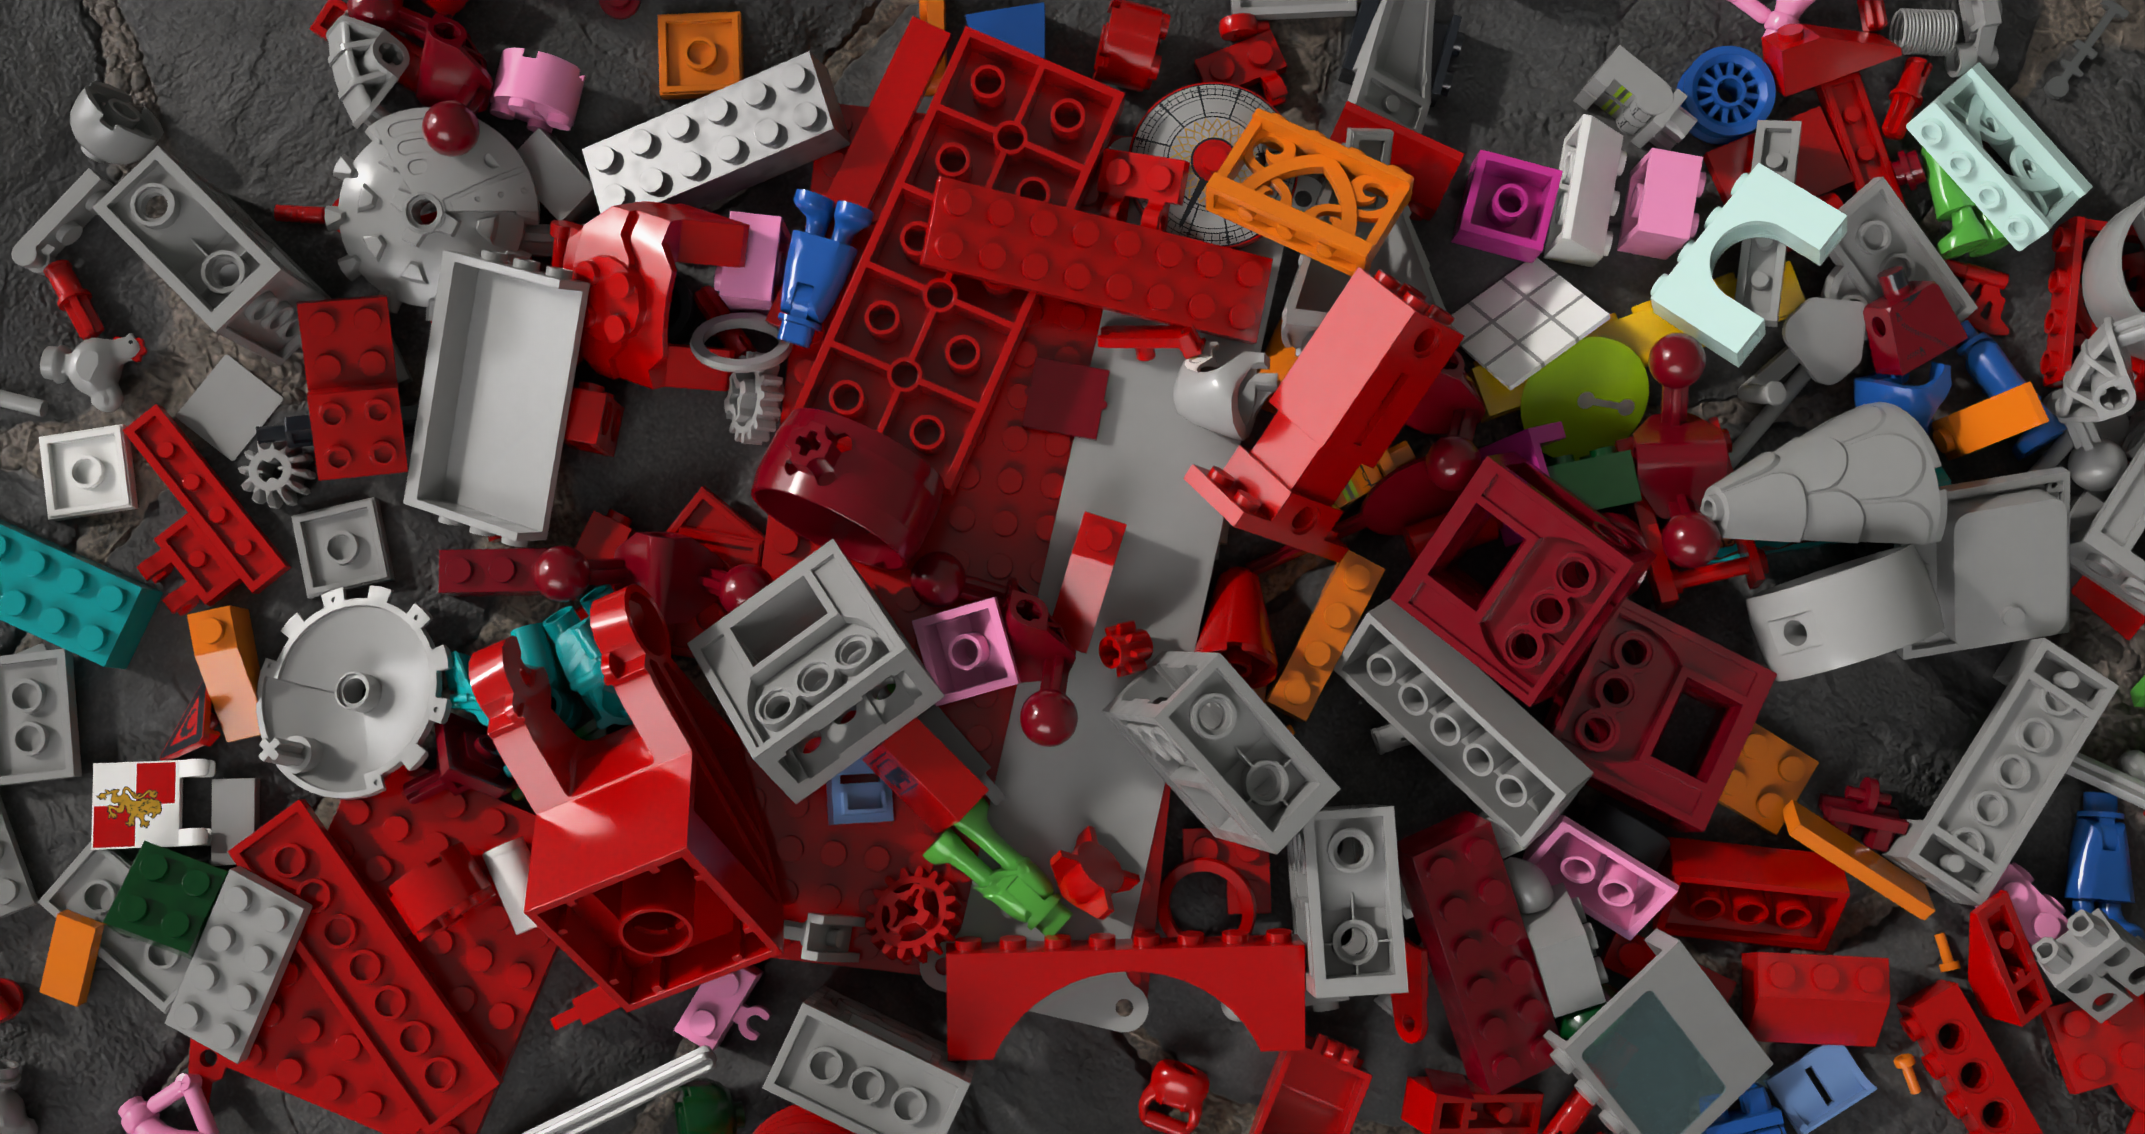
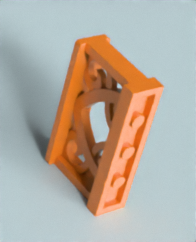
(1304, 154)

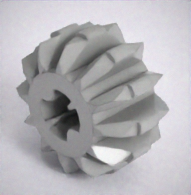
(266, 485)

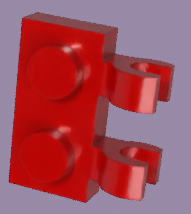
(1248, 64)
(1141, 177)
(196, 559)

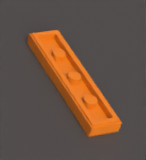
(1857, 860)

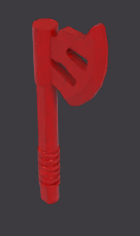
(1991, 283)

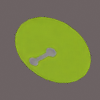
(1594, 390)

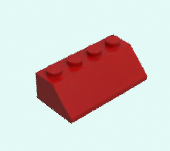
(1751, 894)

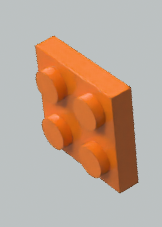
(1766, 779)

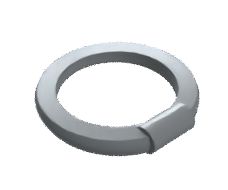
(733, 321)

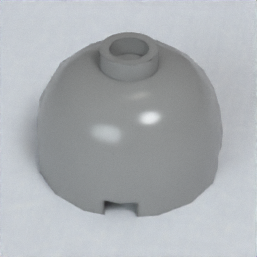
(111, 127)

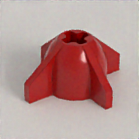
(1091, 875)

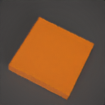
(699, 53)

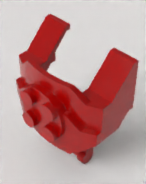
(631, 274)

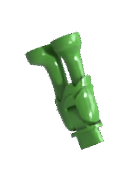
(1017, 888)

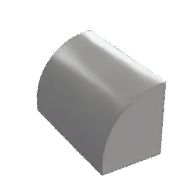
(558, 176)

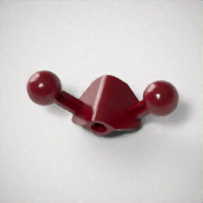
(450, 77)
(1455, 410)
(1680, 454)
(668, 565)
(1034, 637)

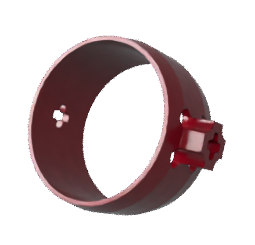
(849, 493)

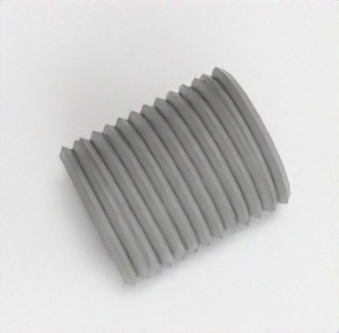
(1924, 31)

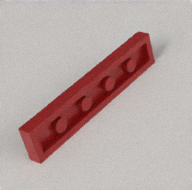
(207, 499)

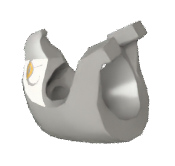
(1210, 393)

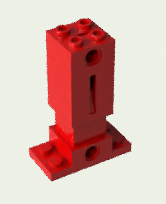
(1334, 413)

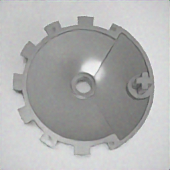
(478, 196)
(313, 700)

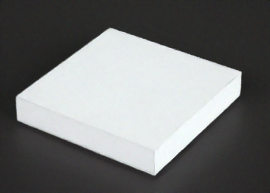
(88, 473)

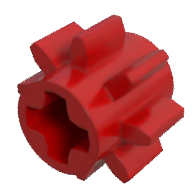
(1125, 648)

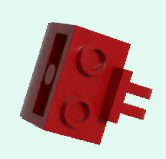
(1313, 1090)

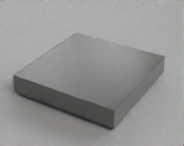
(343, 547)

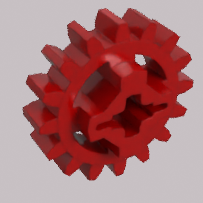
(919, 933)

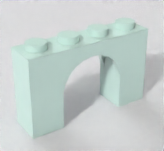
(1759, 207)

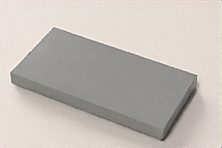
(89, 890)

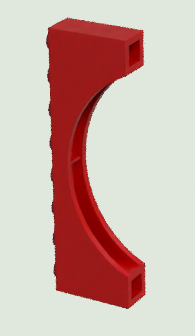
(1000, 981)

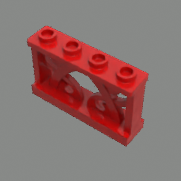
(2067, 307)

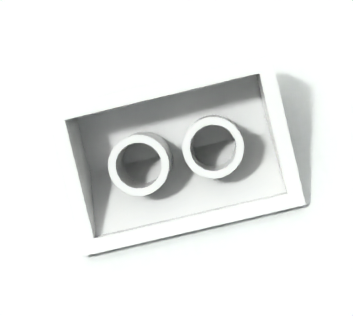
(1586, 194)

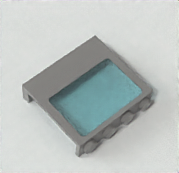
(1662, 1049)

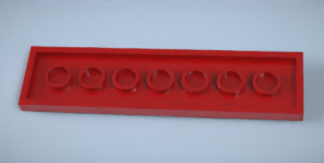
(1095, 260)
(371, 971)

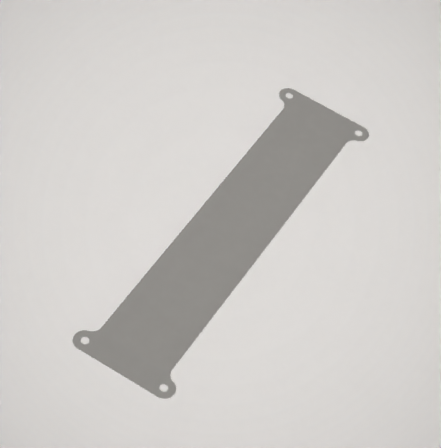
(1159, 583)

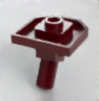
(464, 762)

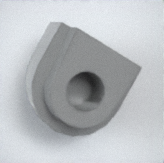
(1529, 885)

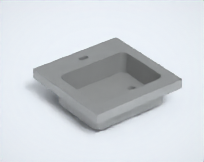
(2000, 562)

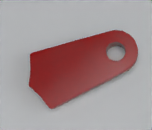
(1411, 1007)

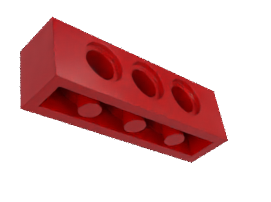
(1968, 1043)

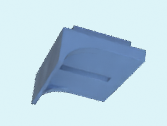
(858, 801)
(1801, 1099)

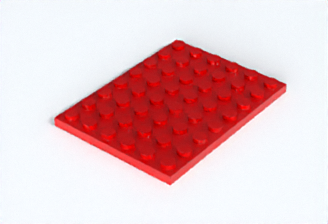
(476, 964)

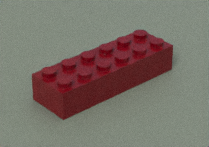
(1478, 950)

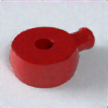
(1241, 26)

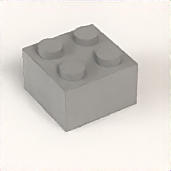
(1566, 953)

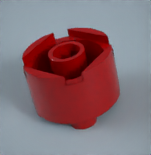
(1129, 45)
(440, 891)

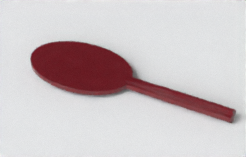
(1393, 503)

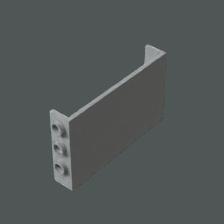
(496, 394)

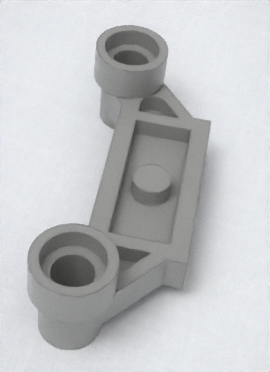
(1980, 26)

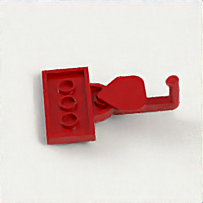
(2102, 1053)

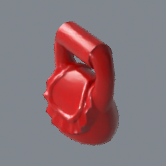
(1178, 1087)

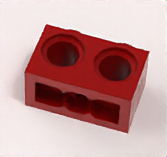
(593, 420)

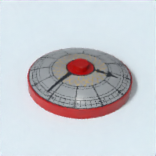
(1202, 127)

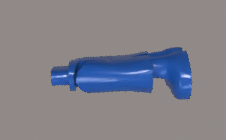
(817, 265)
(1995, 375)
(2100, 861)

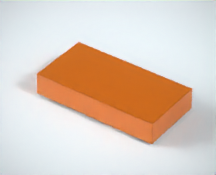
(71, 957)

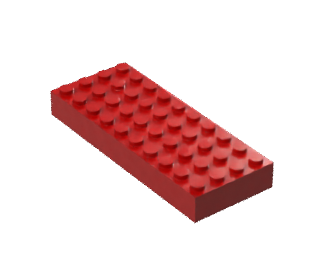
(929, 347)

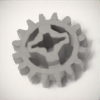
(754, 403)

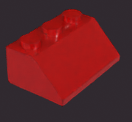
(1420, 156)
(1815, 998)

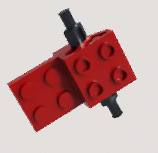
(351, 391)

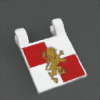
(144, 803)

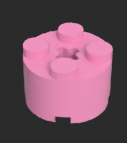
(536, 90)

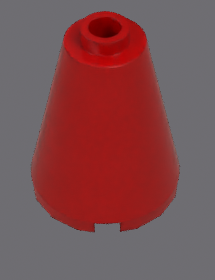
(1240, 627)

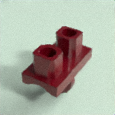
(1865, 808)

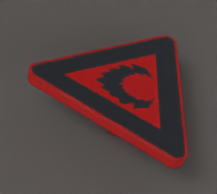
(194, 728)

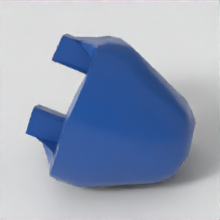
(1918, 401)

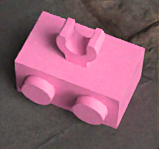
(719, 1005)

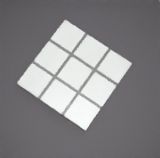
(1525, 322)

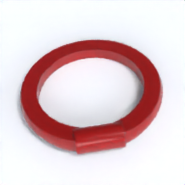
(1212, 865)

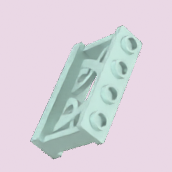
(2043, 177)

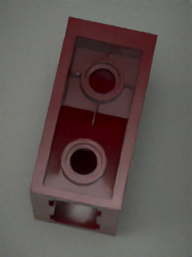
(1518, 624)
(1642, 696)

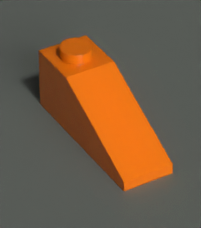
(1989, 421)
(229, 667)

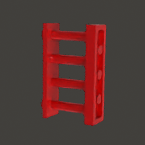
(1668, 583)

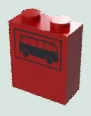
(926, 775)

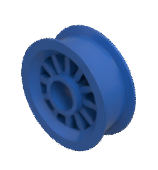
(1758, 79)

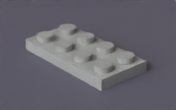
(238, 964)

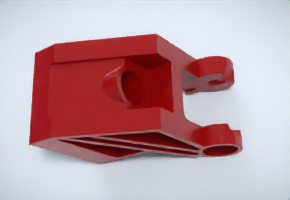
(641, 838)

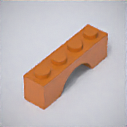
(1324, 636)

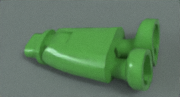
(1971, 228)

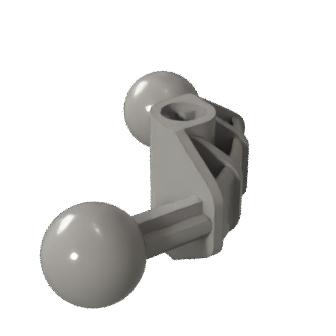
(364, 66)
(2095, 391)

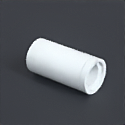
(509, 871)

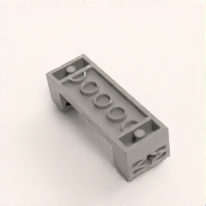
(2005, 772)

